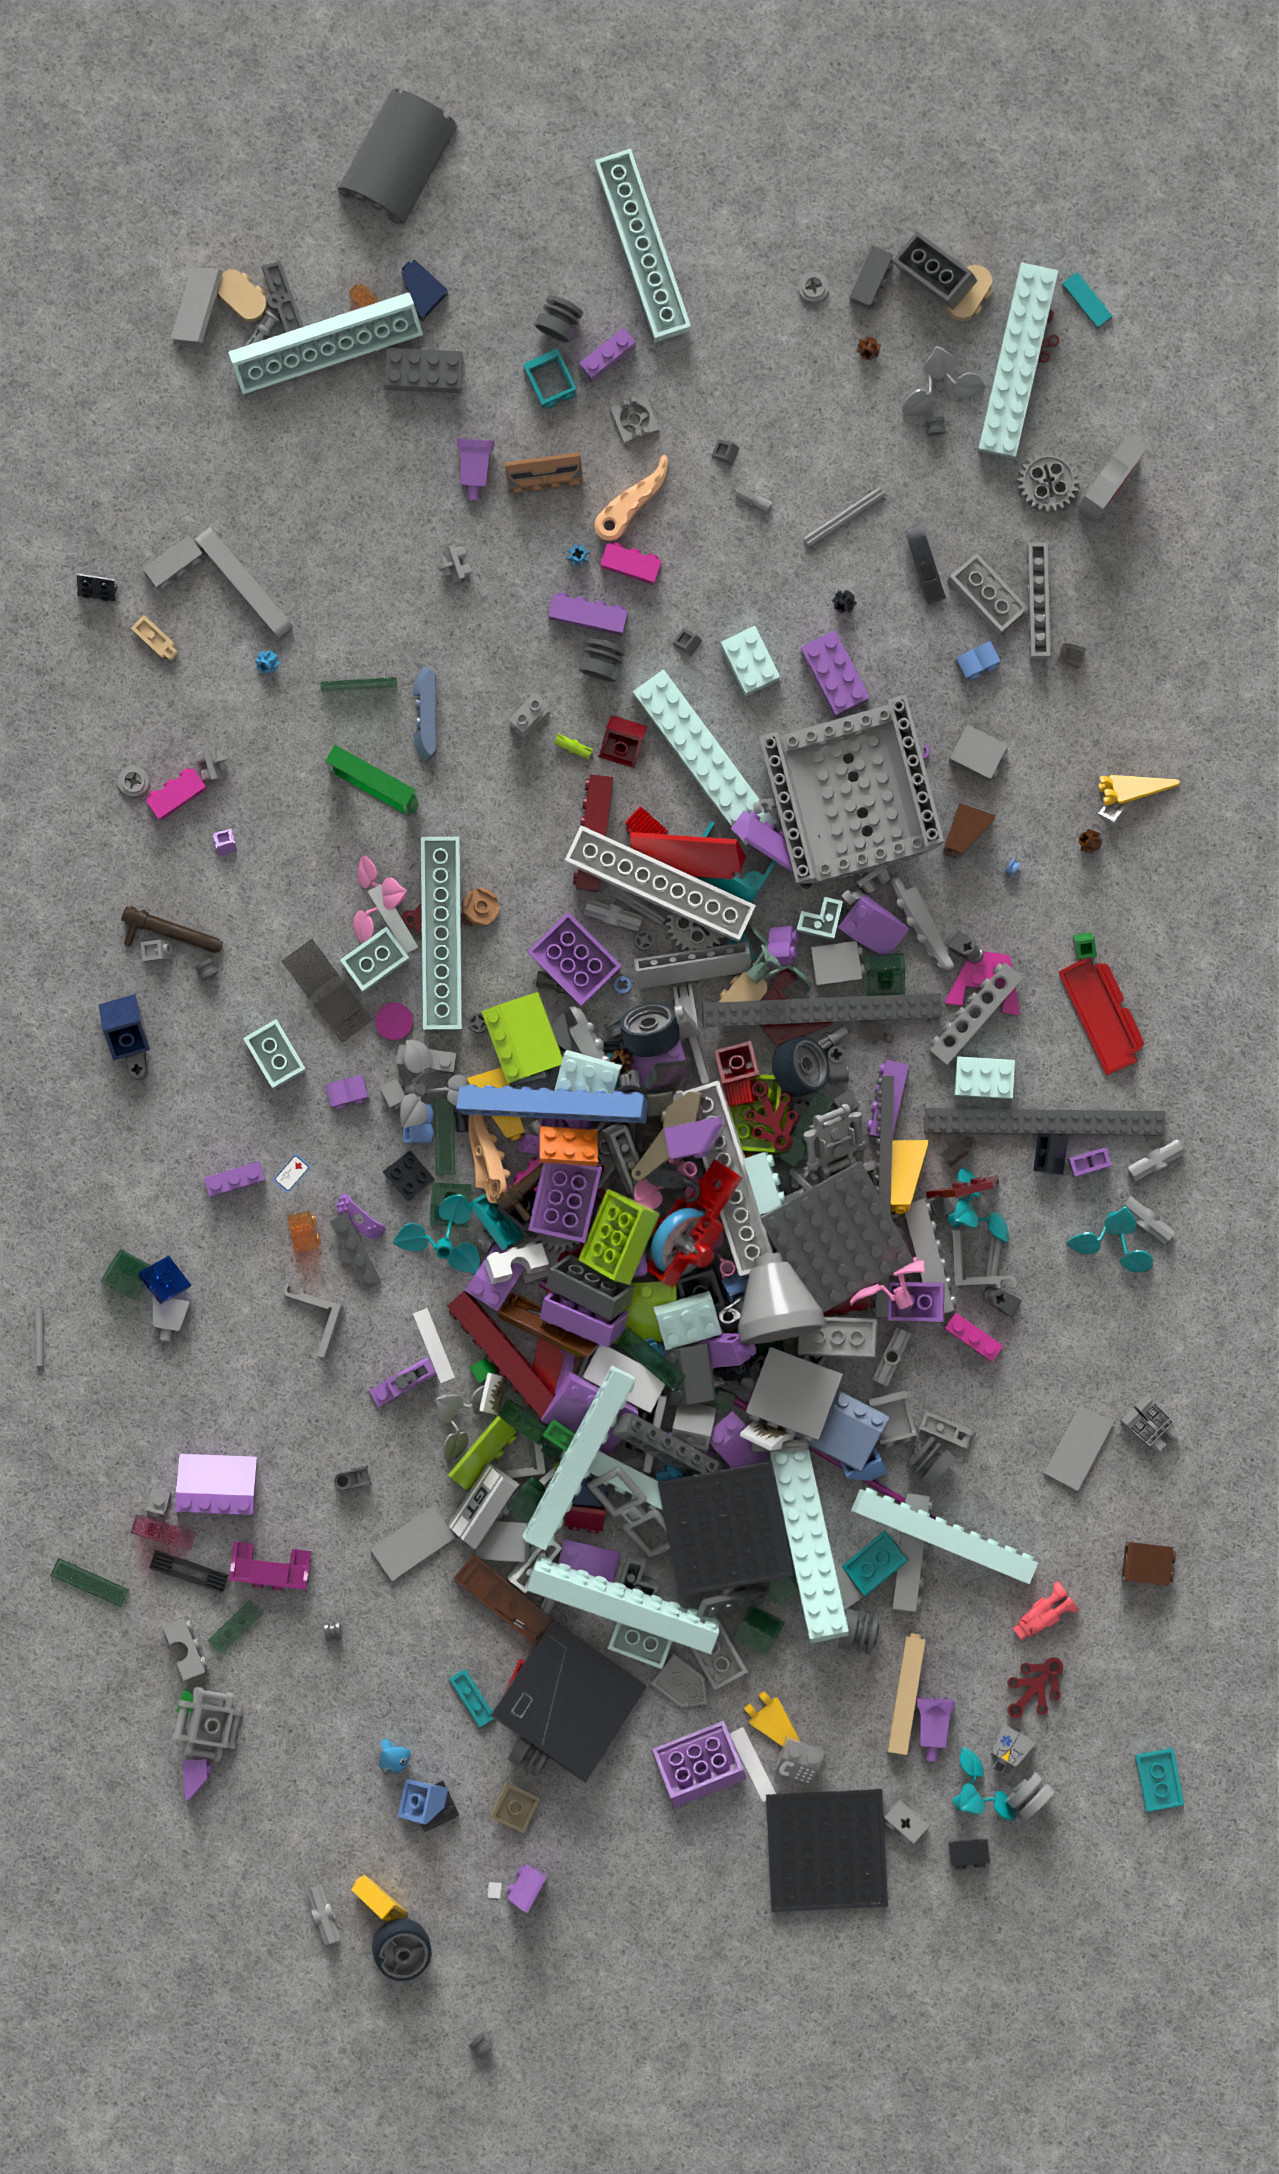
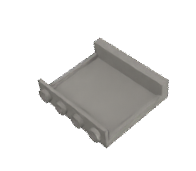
(794, 1394)

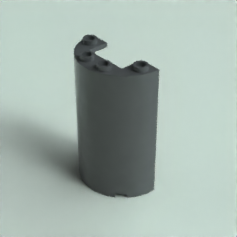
(398, 154)

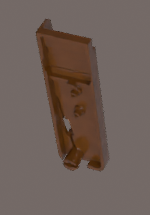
(516, 1314)
(503, 1599)

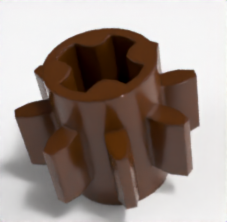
(868, 348)
(1090, 841)
(622, 1055)

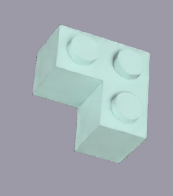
(821, 925)

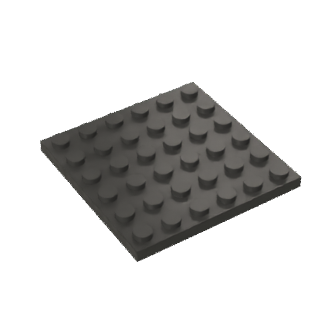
(838, 1237)

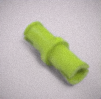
(573, 746)

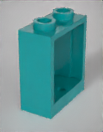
(542, 361)

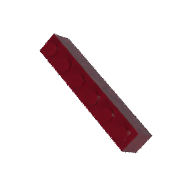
(595, 819)

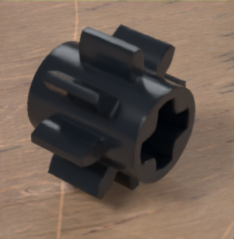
(844, 601)

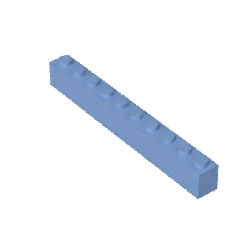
(552, 1104)

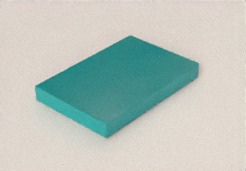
(497, 1224)
(875, 1563)
(1159, 1780)

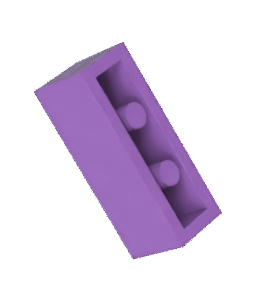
(607, 354)
(234, 1179)

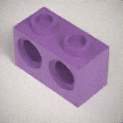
(1089, 1162)

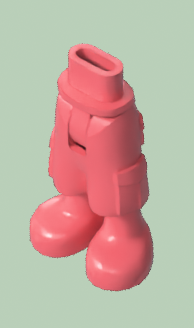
(1043, 1615)

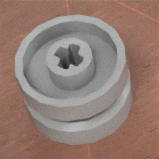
(1032, 1798)

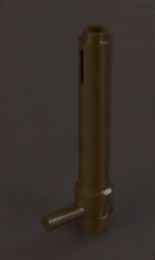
(144, 920)
(517, 1192)

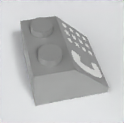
(799, 1761)

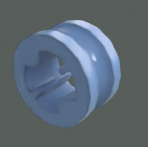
(1012, 867)
(622, 979)

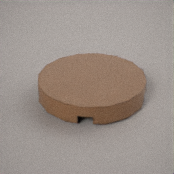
(480, 907)

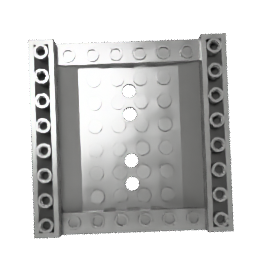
(819, 799)

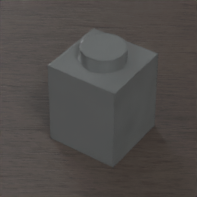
(847, 1098)

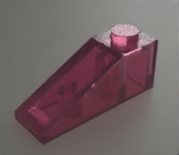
(163, 1532)

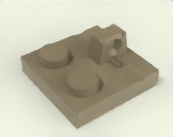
(514, 1807)

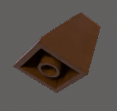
(966, 829)
(1148, 1563)

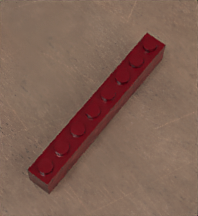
(502, 1352)

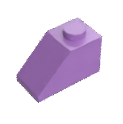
(195, 1775)

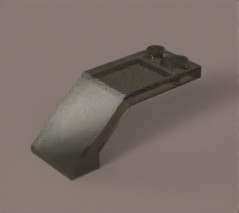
(326, 990)
(659, 1091)

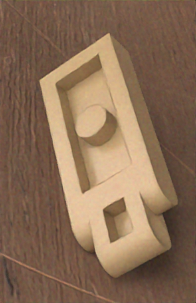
(154, 638)

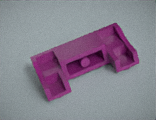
(269, 1573)

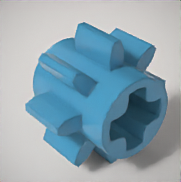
(581, 551)
(267, 662)

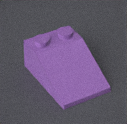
(873, 926)
(645, 1064)
(494, 1294)
(926, 1306)
(731, 1446)
(590, 1558)
(526, 1887)

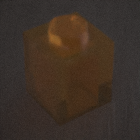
(362, 296)

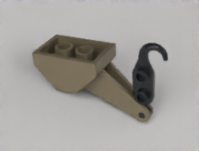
(684, 1110)

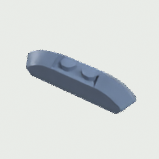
(426, 688)

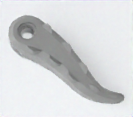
(921, 921)
(584, 1035)

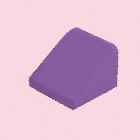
(224, 842)

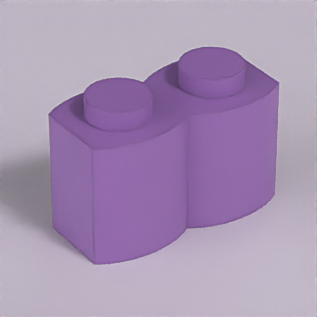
(783, 944)
(346, 1092)

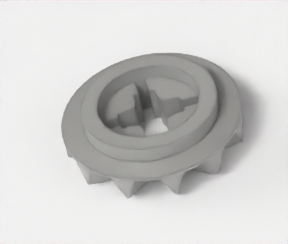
(818, 279)
(129, 773)

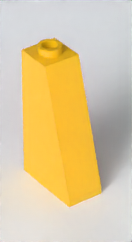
(509, 1126)
(906, 1169)

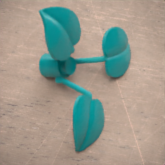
(966, 1215)
(1116, 1222)
(463, 1258)
(969, 1798)

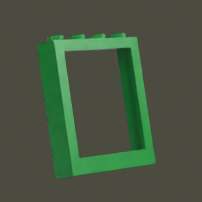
(372, 780)

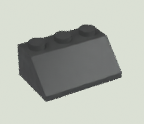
(695, 1363)

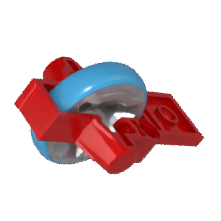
(681, 1252)

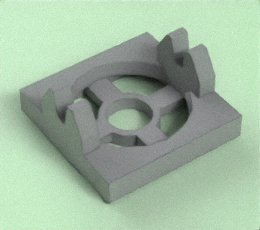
(640, 401)

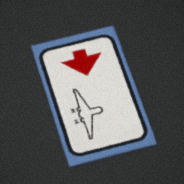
(291, 1173)

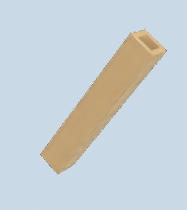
(906, 1694)

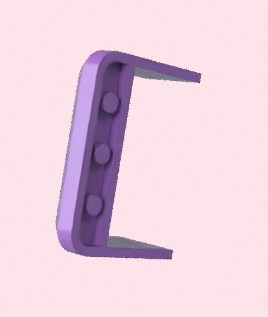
(693, 1138)

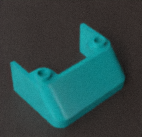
(745, 889)

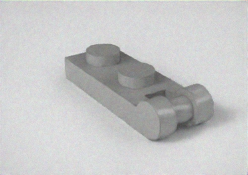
(946, 1429)

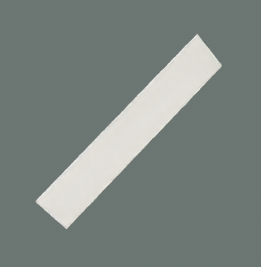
(393, 921)
(433, 1345)
(752, 1763)

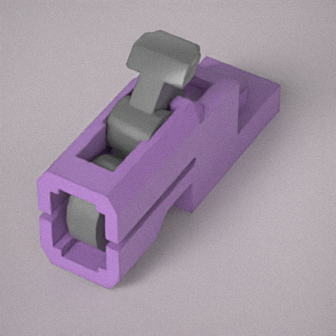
(403, 1382)

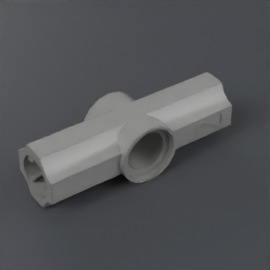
(613, 915)
(1156, 1160)
(1149, 1221)
(885, 1368)
(323, 1914)

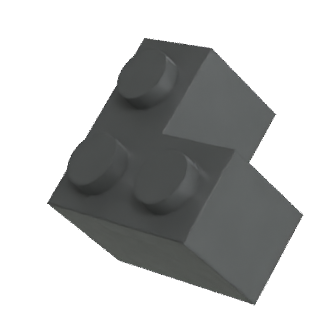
(632, 1576)

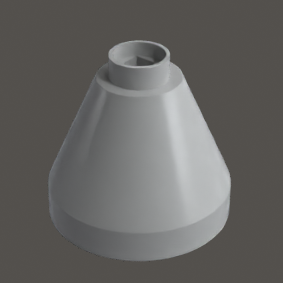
(777, 1304)

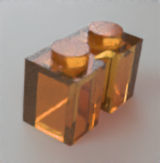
(303, 1231)

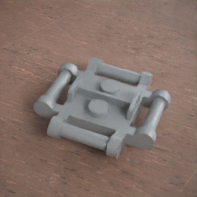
(833, 1138)
(207, 1724)

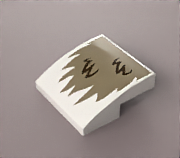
(493, 1394)
(766, 1435)

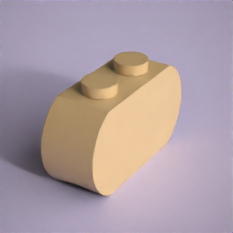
(242, 296)
(971, 302)
(744, 989)

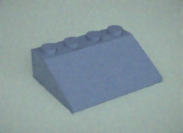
(850, 1431)

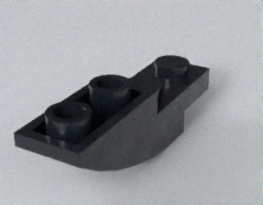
(925, 564)

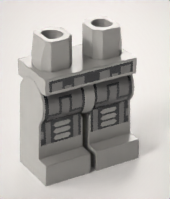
(1156, 1424)

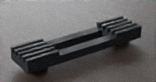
(162, 1562)

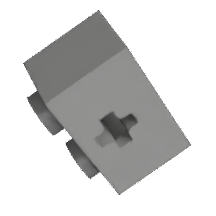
(917, 1825)

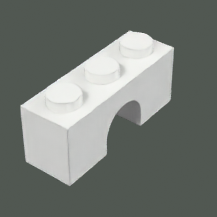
(531, 1257)

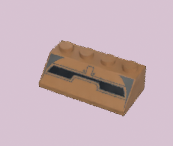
(544, 472)

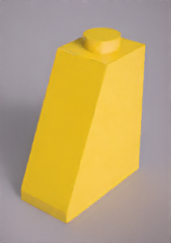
(378, 1899)

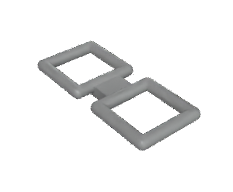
(631, 1510)

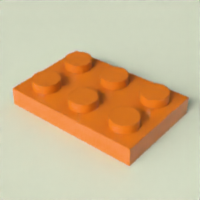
(568, 1146)

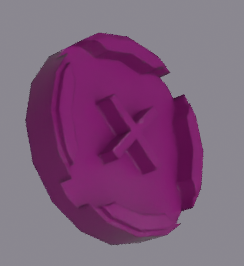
(394, 1021)

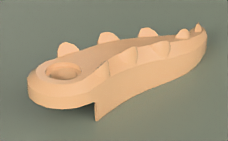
(628, 503)
(487, 1159)

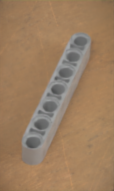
(244, 583)

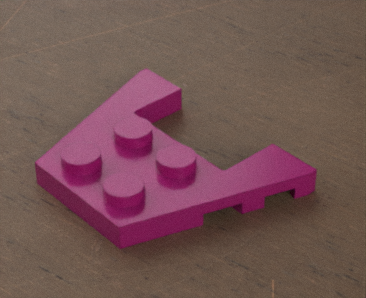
(975, 973)

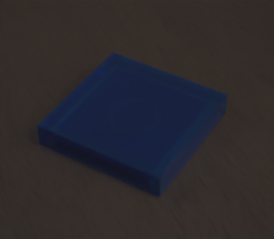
(164, 1279)

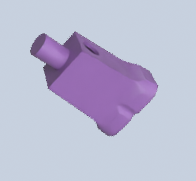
(474, 464)
(728, 1350)
(934, 1724)

